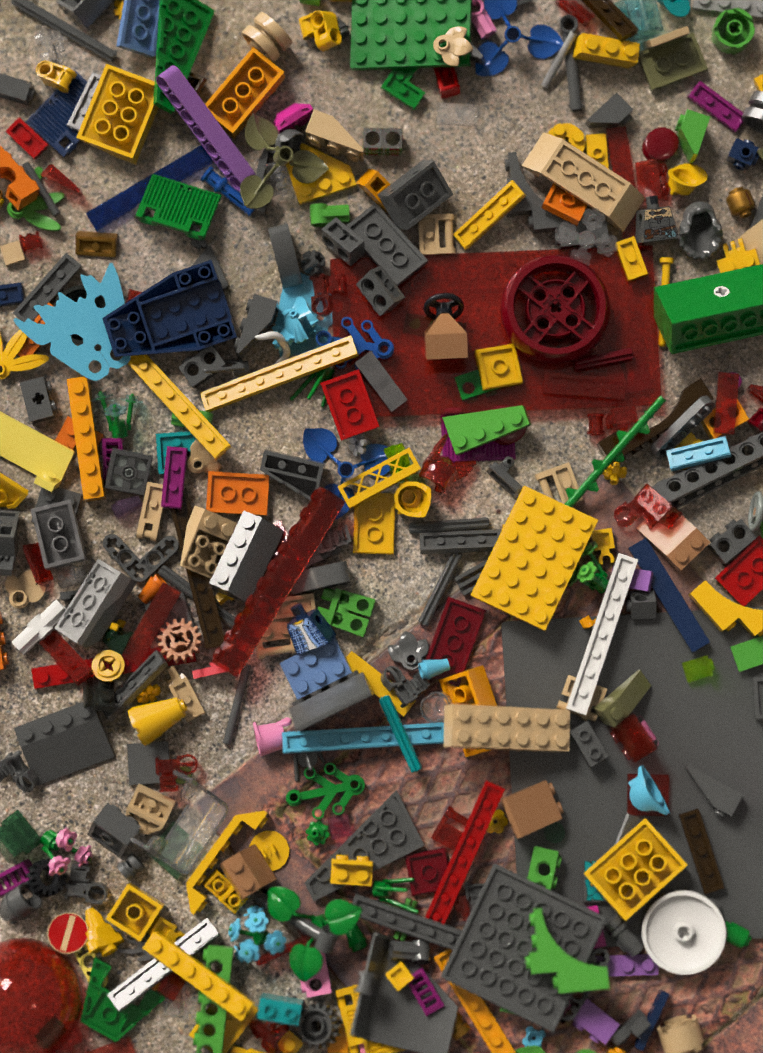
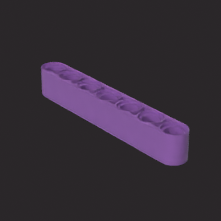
(204, 126)

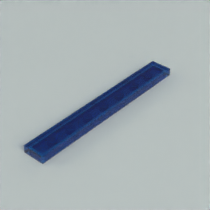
(132, 196)

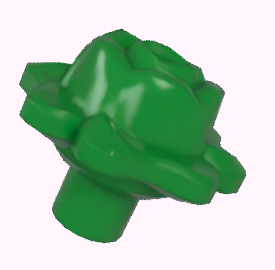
(317, 832)

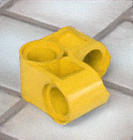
(323, 27)

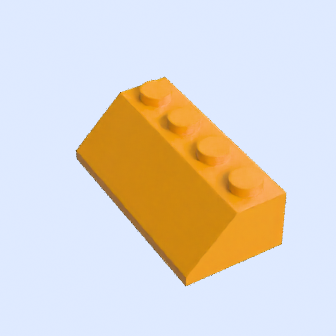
(472, 691)

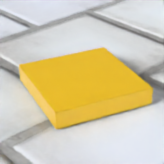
(498, 367)

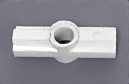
(39, 627)

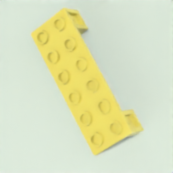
(34, 452)

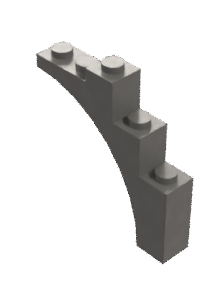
(540, 219)

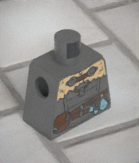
(655, 222)

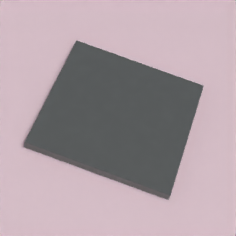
(499, 937)

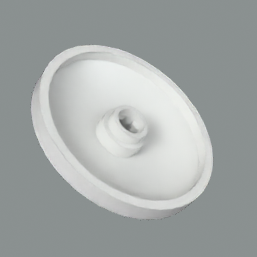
(683, 932)

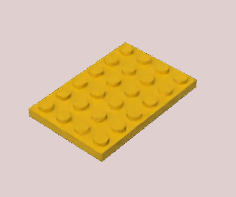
(534, 558)

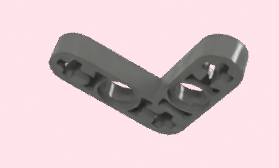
(144, 561)

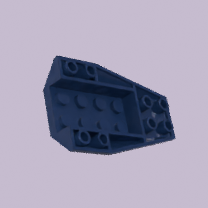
(173, 315)

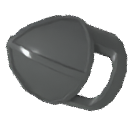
(15, 906)

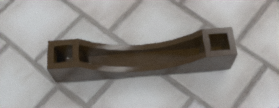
(686, 400)

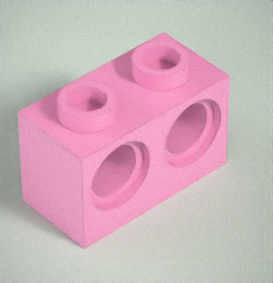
(323, 976)

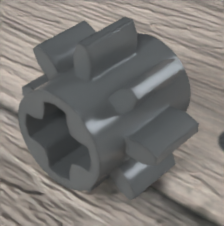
(312, 262)

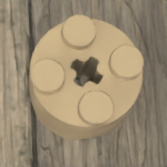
(681, 1034)

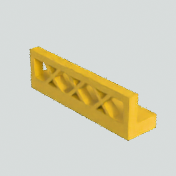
(383, 485)

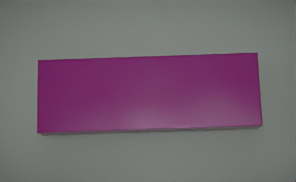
(716, 106)
(174, 477)

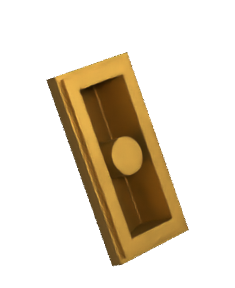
(96, 244)

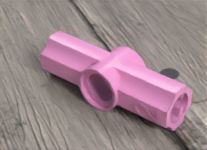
(482, 21)

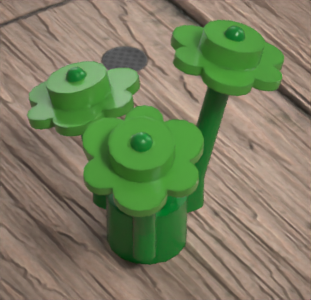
(587, 573)

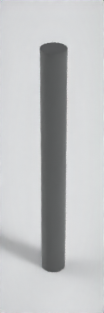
(236, 704)

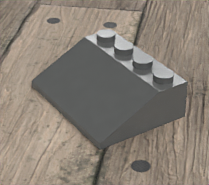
(330, 701)
(64, 742)

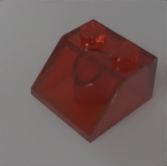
(632, 738)

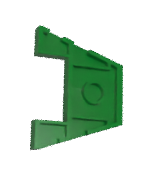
(102, 1014)

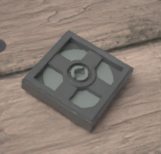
(128, 471)

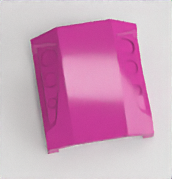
(293, 115)

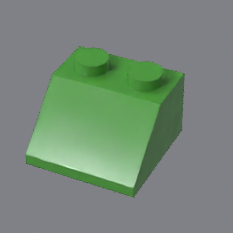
(690, 133)

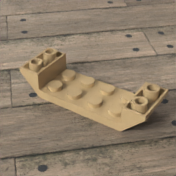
(584, 179)

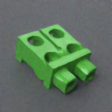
(340, 611)

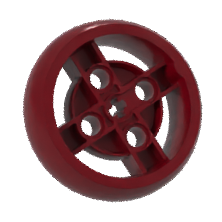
(584, 332)

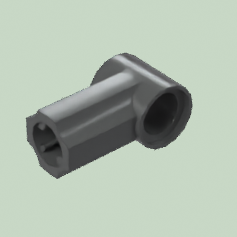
(416, 951)

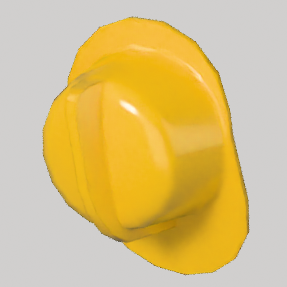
(686, 178)

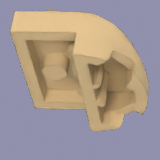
(149, 809)

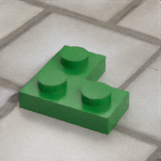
(400, 88)

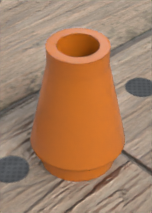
(151, 588)

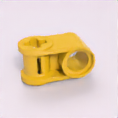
(58, 76)

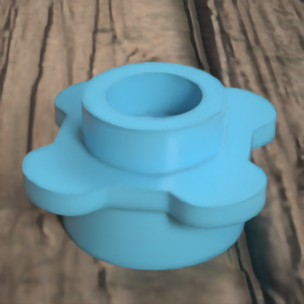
(539, 1034)

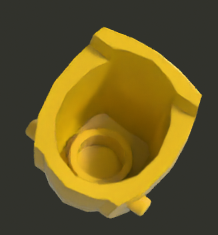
(412, 498)

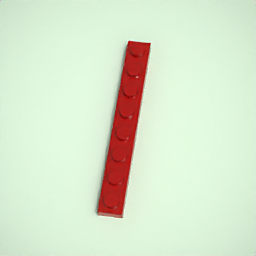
(54, 675)
(465, 852)

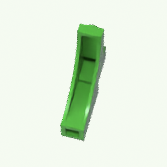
(570, 973)

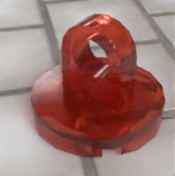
(268, 1033)

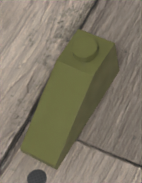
(623, 699)

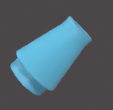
(432, 668)

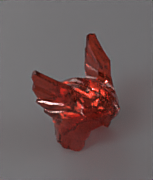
(442, 469)

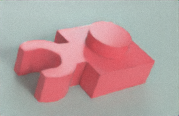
(209, 671)

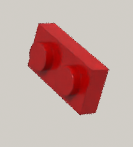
(27, 138)

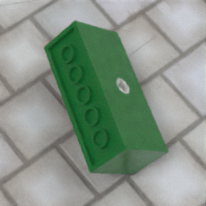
(710, 309)

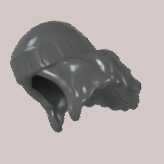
(700, 231)

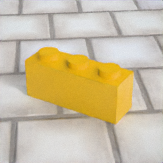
(606, 50)

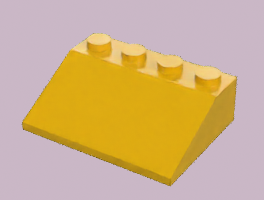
(119, 114)
(635, 869)

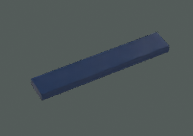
(670, 596)

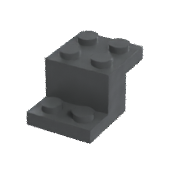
(8, 541)

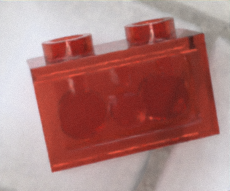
(652, 179)

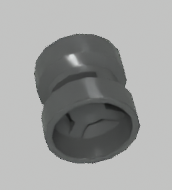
(131, 867)

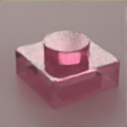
(339, 826)

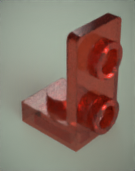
(658, 506)

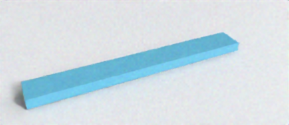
(359, 738)

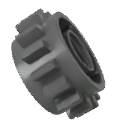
(329, 1022)

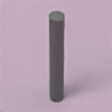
(42, 191)

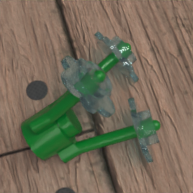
(118, 427)

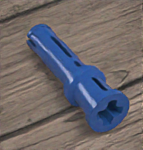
(221, 186)

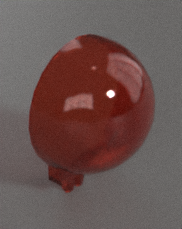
(38, 998)

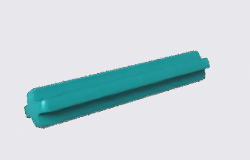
(400, 733)

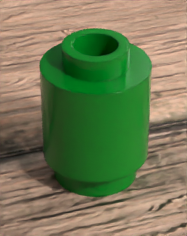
(737, 935)

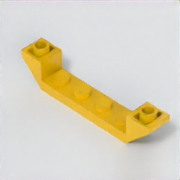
(196, 897)

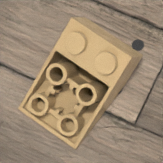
(328, 133)
(205, 541)

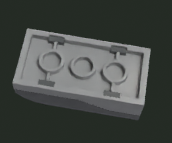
(95, 605)

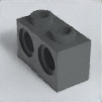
(343, 241)
(380, 290)
(200, 361)
(734, 545)

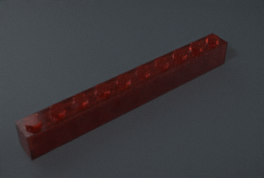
(278, 581)

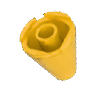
(156, 718)

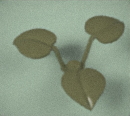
(306, 169)

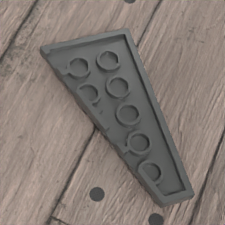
(382, 838)

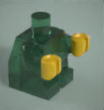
(116, 637)

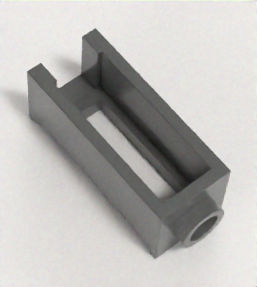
(16, 89)

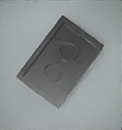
(415, 194)

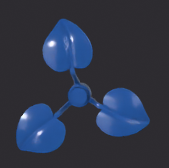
(542, 40)
(321, 442)

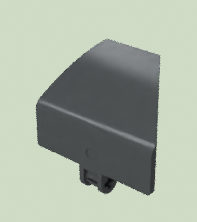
(395, 1015)

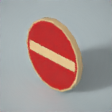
(67, 933)

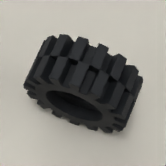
(38, 886)

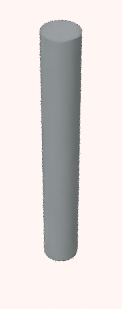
(559, 59)

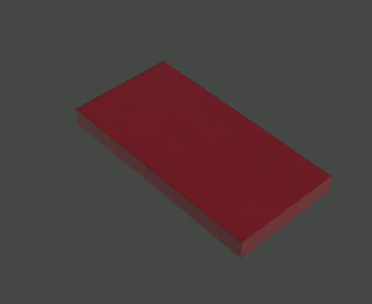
(456, 636)

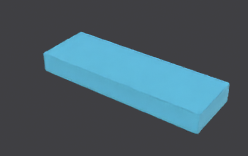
(698, 453)

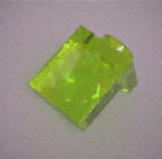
(393, 450)
(698, 668)

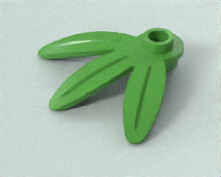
(34, 218)

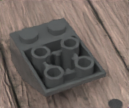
(260, 319)

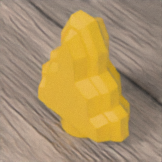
(100, 934)

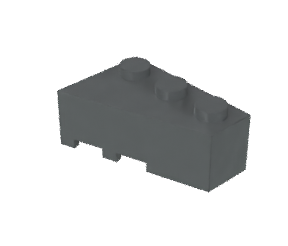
(293, 471)

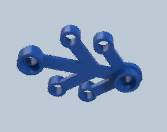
(360, 343)

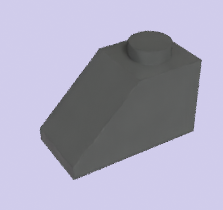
(611, 114)

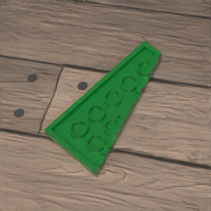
(179, 38)

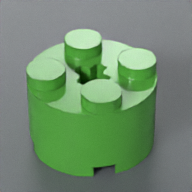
(733, 42)

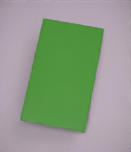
(748, 654)

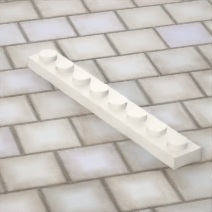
(602, 634)

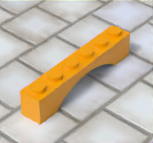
(85, 438)

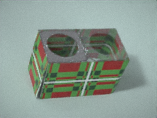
(377, 149)

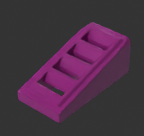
(105, 451)
(24, 865)
(439, 1004)

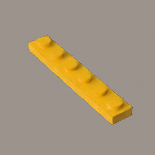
(199, 975)

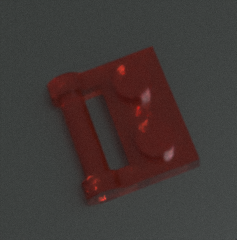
(447, 834)

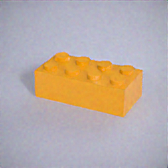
(244, 91)

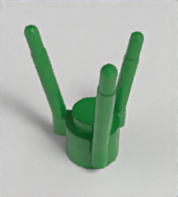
(321, 376)
(384, 889)

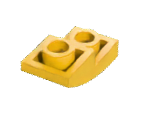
(223, 890)

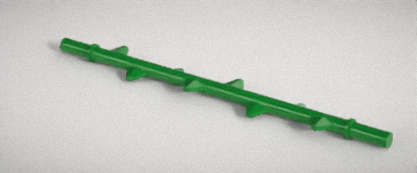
(616, 454)

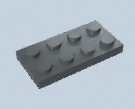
(387, 244)

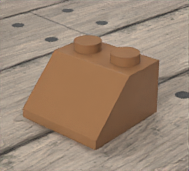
(247, 872)

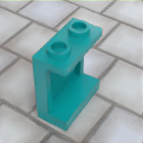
(279, 1009)

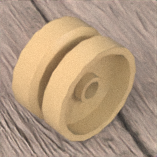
(267, 37)

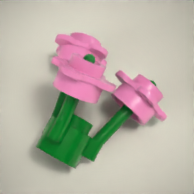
(65, 839)

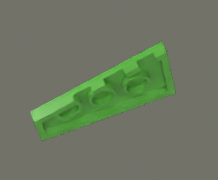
(482, 427)

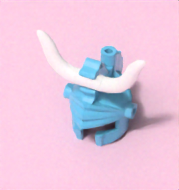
(294, 326)

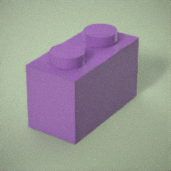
(595, 1022)

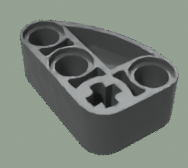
(285, 255)
(322, 577)

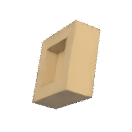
(12, 253)

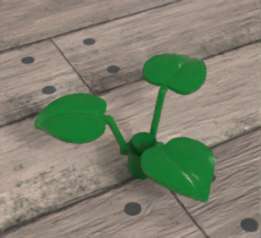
(339, 916)

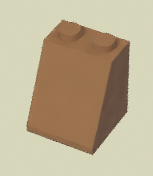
(532, 808)

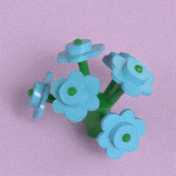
(256, 925)

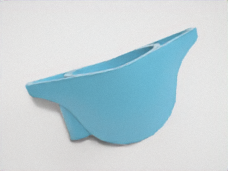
(645, 793)

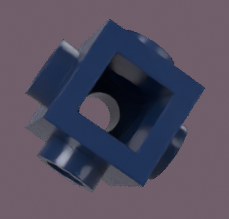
(742, 154)

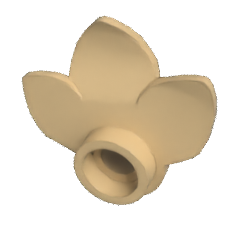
(455, 46)
(199, 453)
(24, 586)

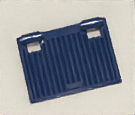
(53, 115)

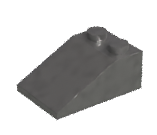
(58, 534)

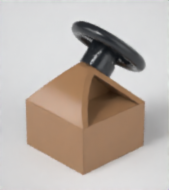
(445, 336)

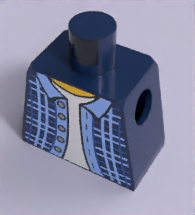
(308, 629)

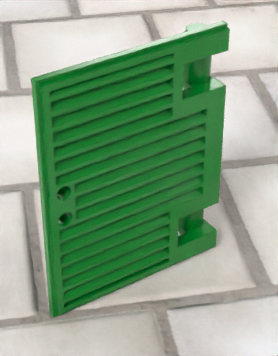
(178, 207)

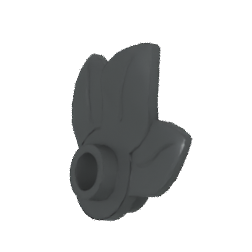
(408, 648)

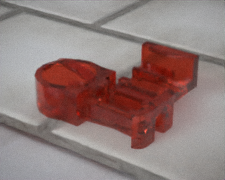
(326, 287)
(634, 508)
(167, 767)

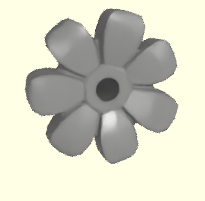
(358, 444)

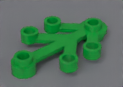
(328, 790)

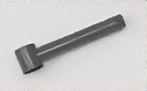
(571, 66)
(325, 938)

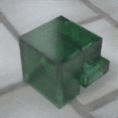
(17, 837)

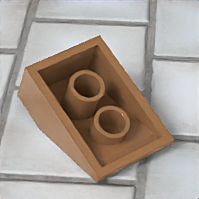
(678, 544)

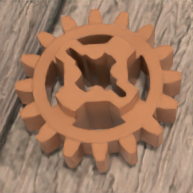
(173, 634)

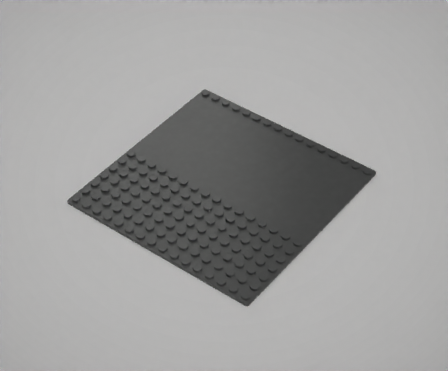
(696, 724)

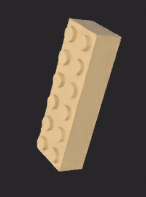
(506, 728)

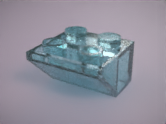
(643, 15)

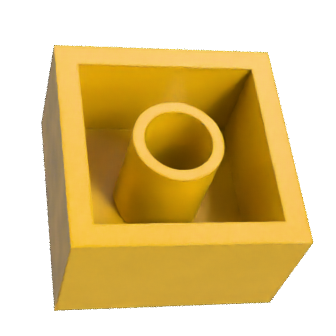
(135, 911)

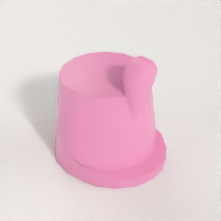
(270, 736)

